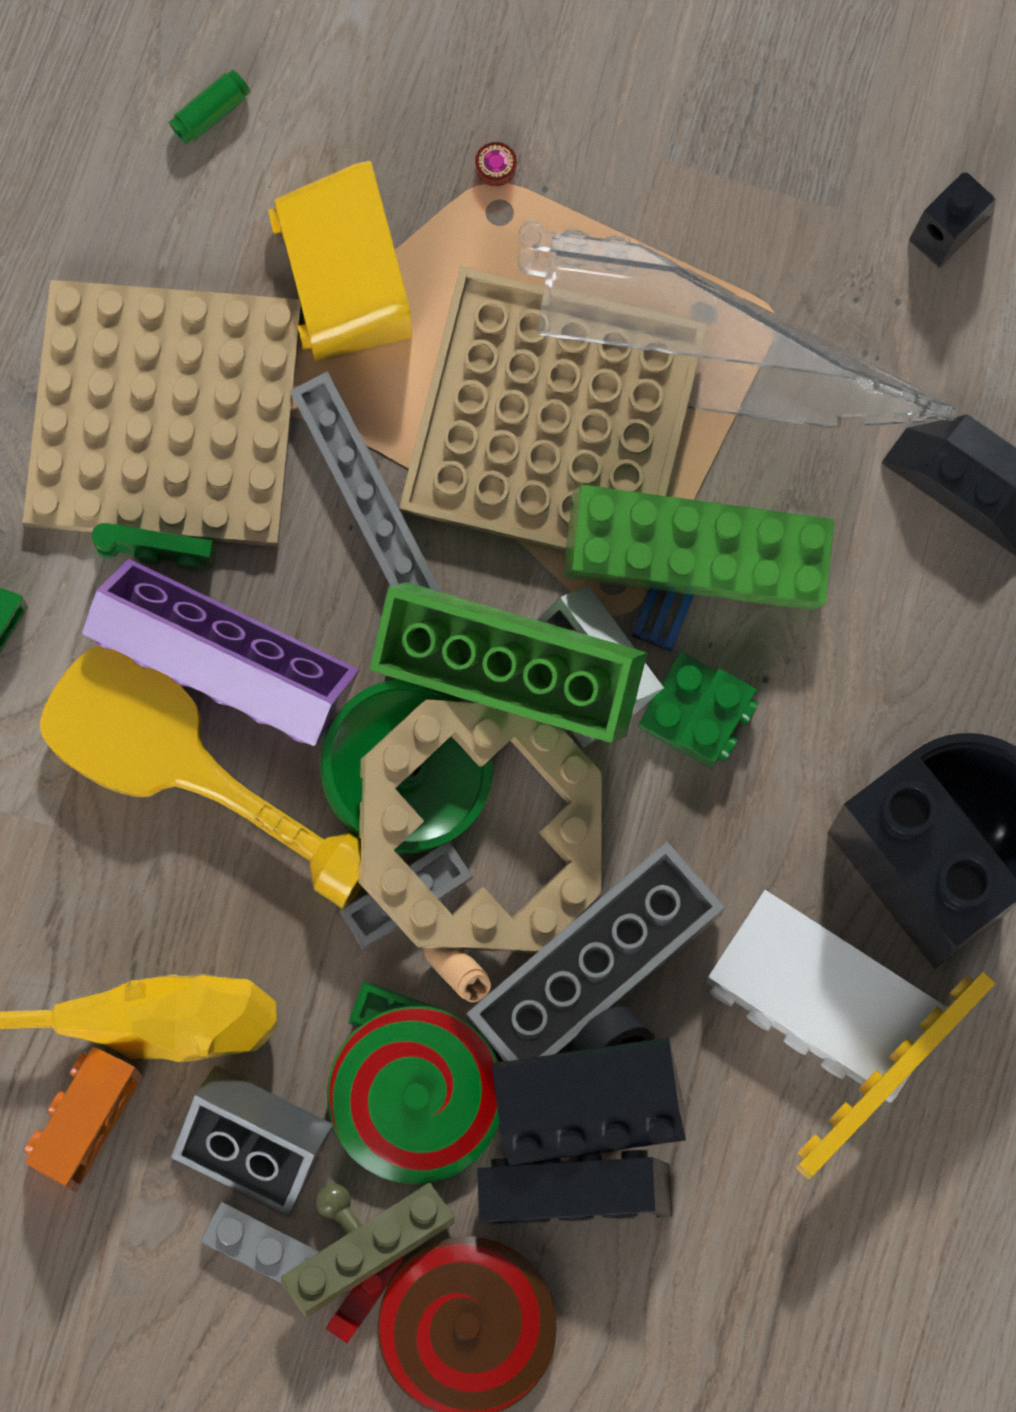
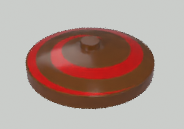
(467, 1326)

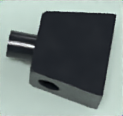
(957, 214)

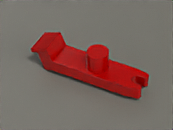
(360, 1302)

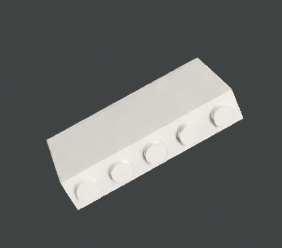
(819, 992)

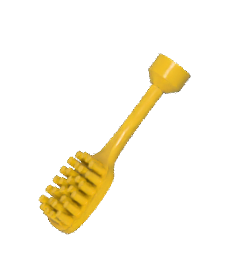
(144, 735)

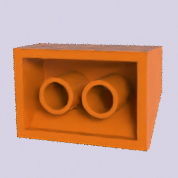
(82, 1117)

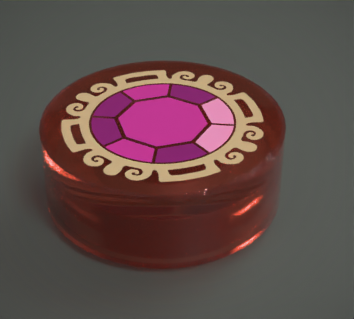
(495, 164)

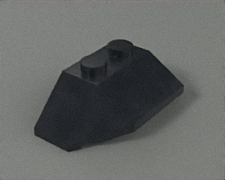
(964, 471)

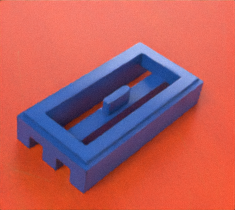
(653, 637)

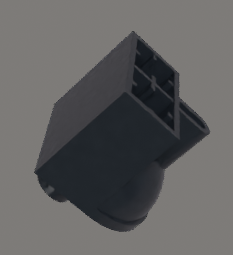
(939, 840)

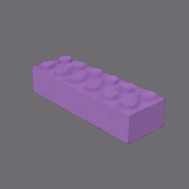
(219, 652)

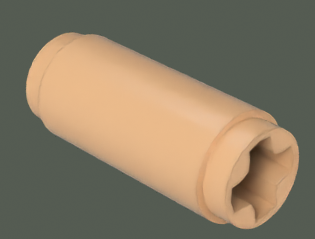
(459, 972)

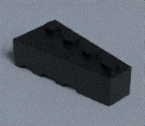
(574, 1189)

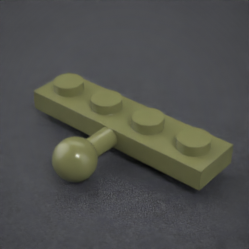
(364, 1247)

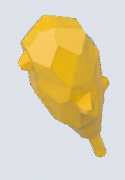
(164, 1017)

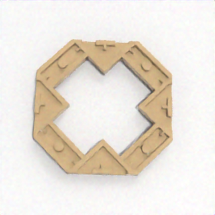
(389, 820)

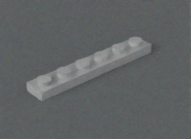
(362, 483)

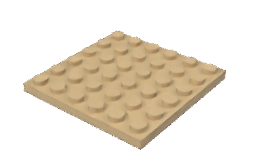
(163, 412)
(535, 416)

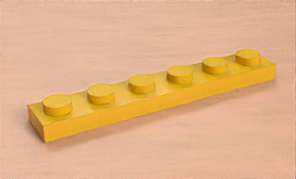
(880, 1087)

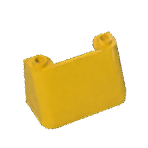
(343, 263)

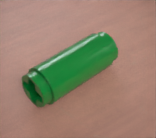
(209, 107)

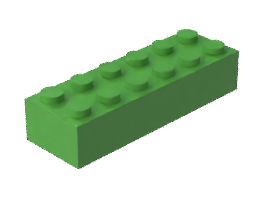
(698, 548)
(508, 661)

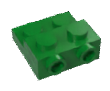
(699, 710)

